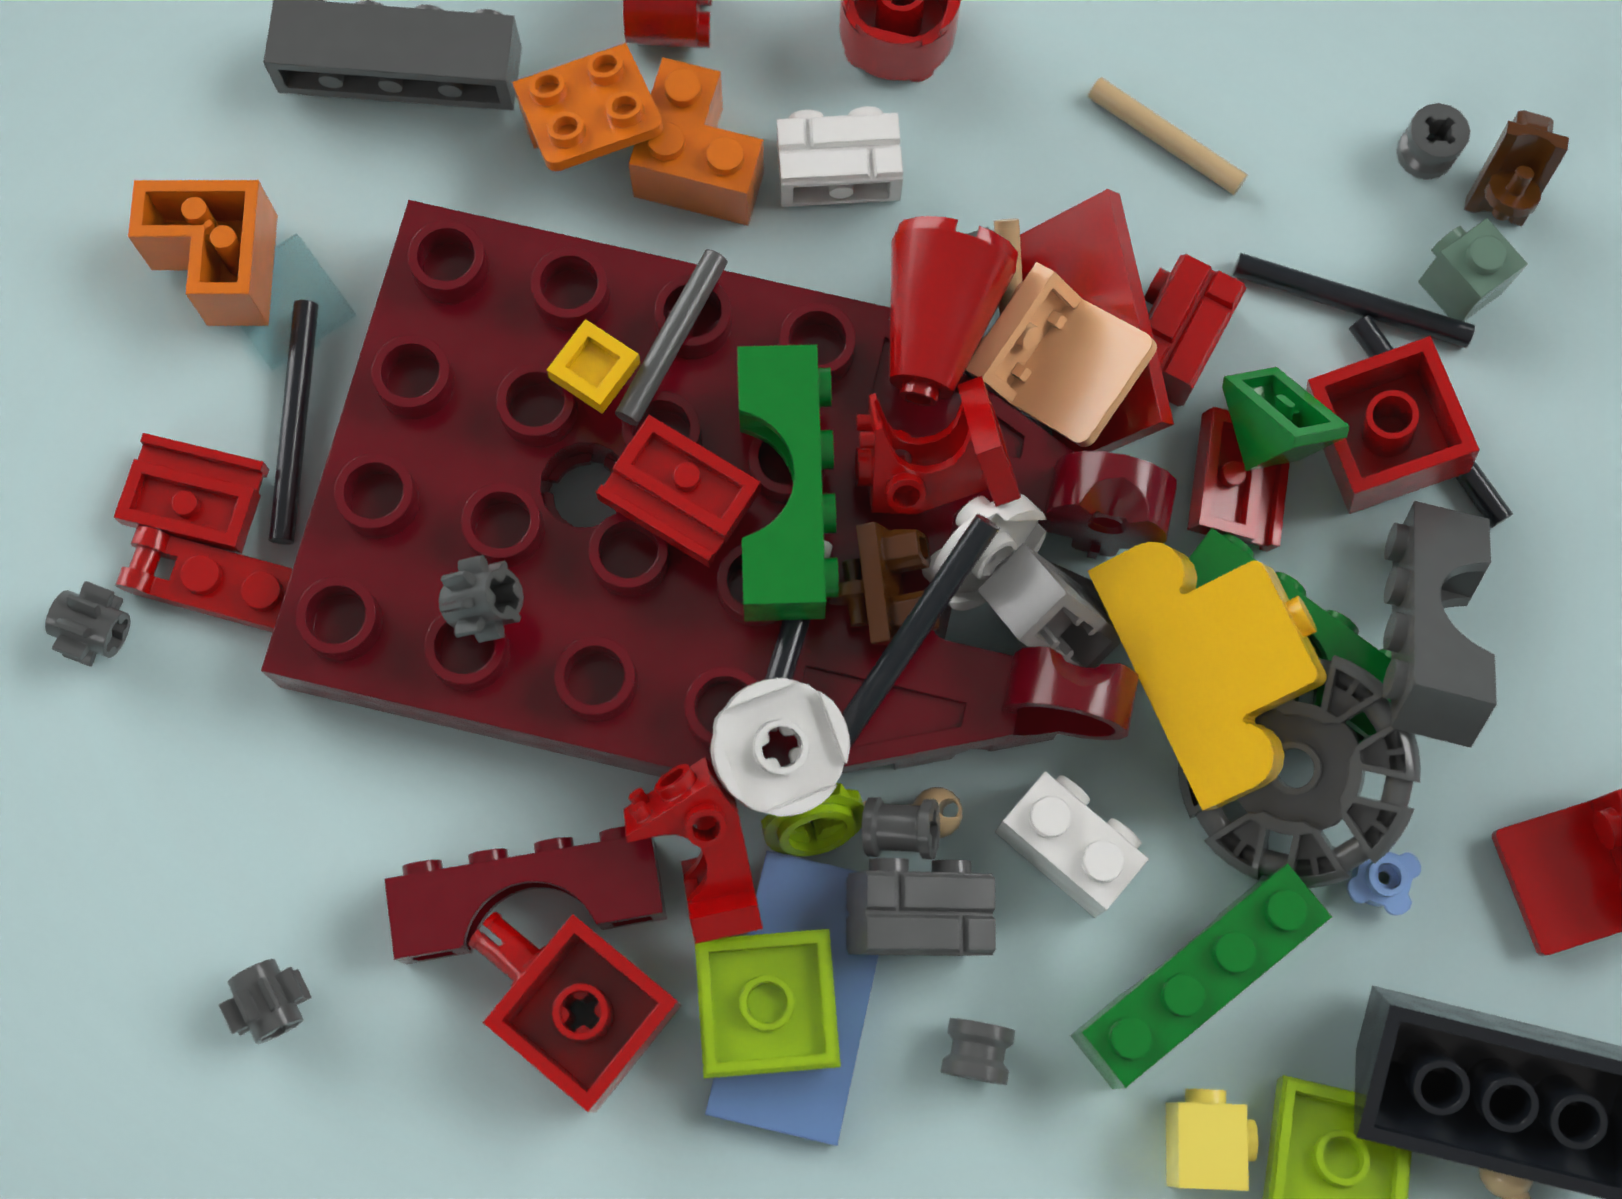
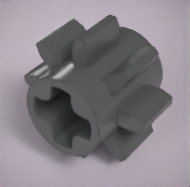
(481, 598)
(87, 623)
(265, 1001)

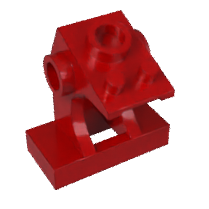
(936, 467)
(720, 878)

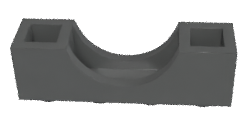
(1436, 675)

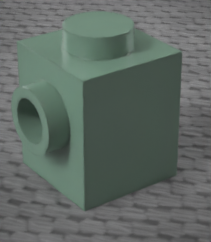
(1471, 269)

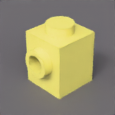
(1209, 1142)

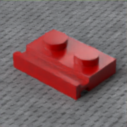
(679, 490)
(192, 492)
(1228, 495)

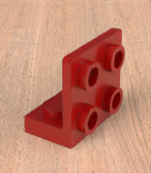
(1567, 872)

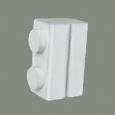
(839, 158)

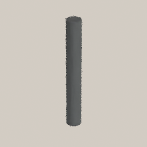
(671, 337)

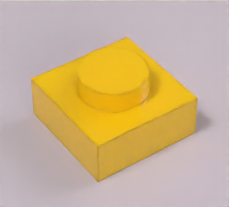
(593, 366)

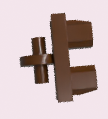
(1518, 169)
(874, 581)

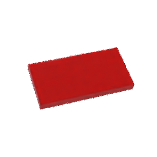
(1096, 258)

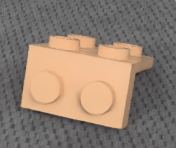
(1061, 357)

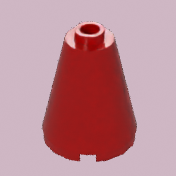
(942, 302)

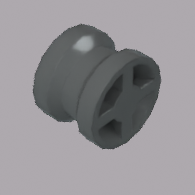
(1433, 157)
(977, 1051)

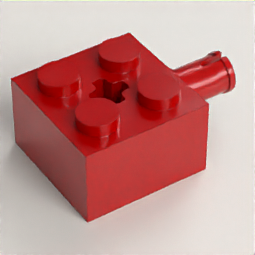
(545, 984)

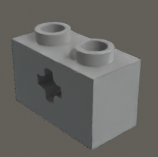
(1049, 609)

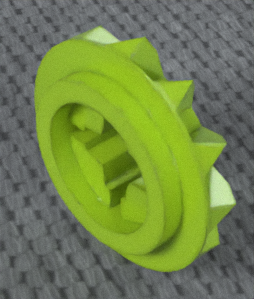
(830, 825)

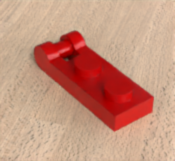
(206, 579)

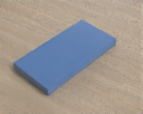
(806, 1103)

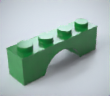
(785, 560)
(1335, 632)
(1201, 977)

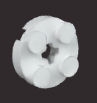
(1017, 526)
(814, 765)

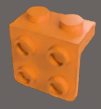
(587, 108)

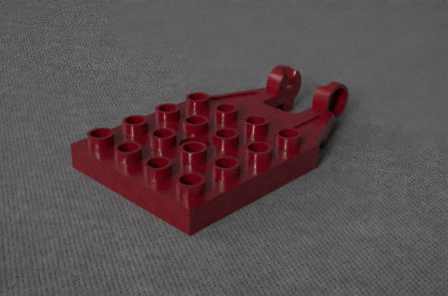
(619, 632)

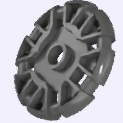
(1330, 793)

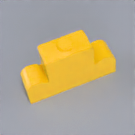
(1212, 661)

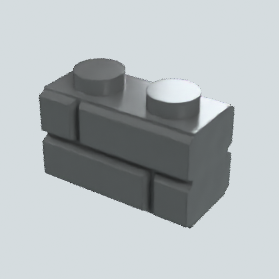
(920, 911)

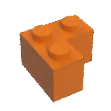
(692, 159)
(216, 233)

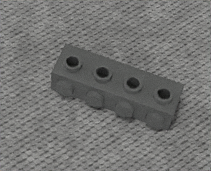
(393, 53)

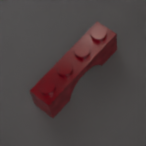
(440, 908)

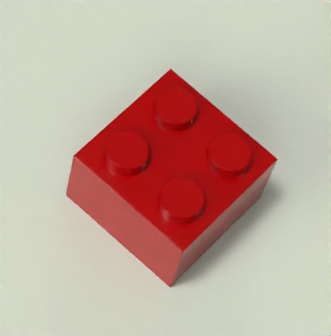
(1401, 422)

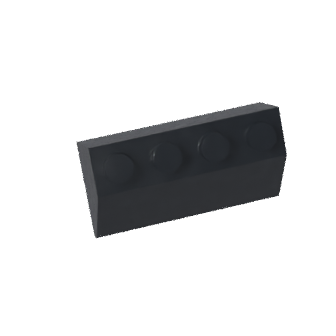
(1490, 1093)

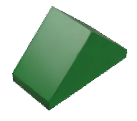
(1278, 418)

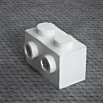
(1072, 843)

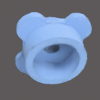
(1394, 896)

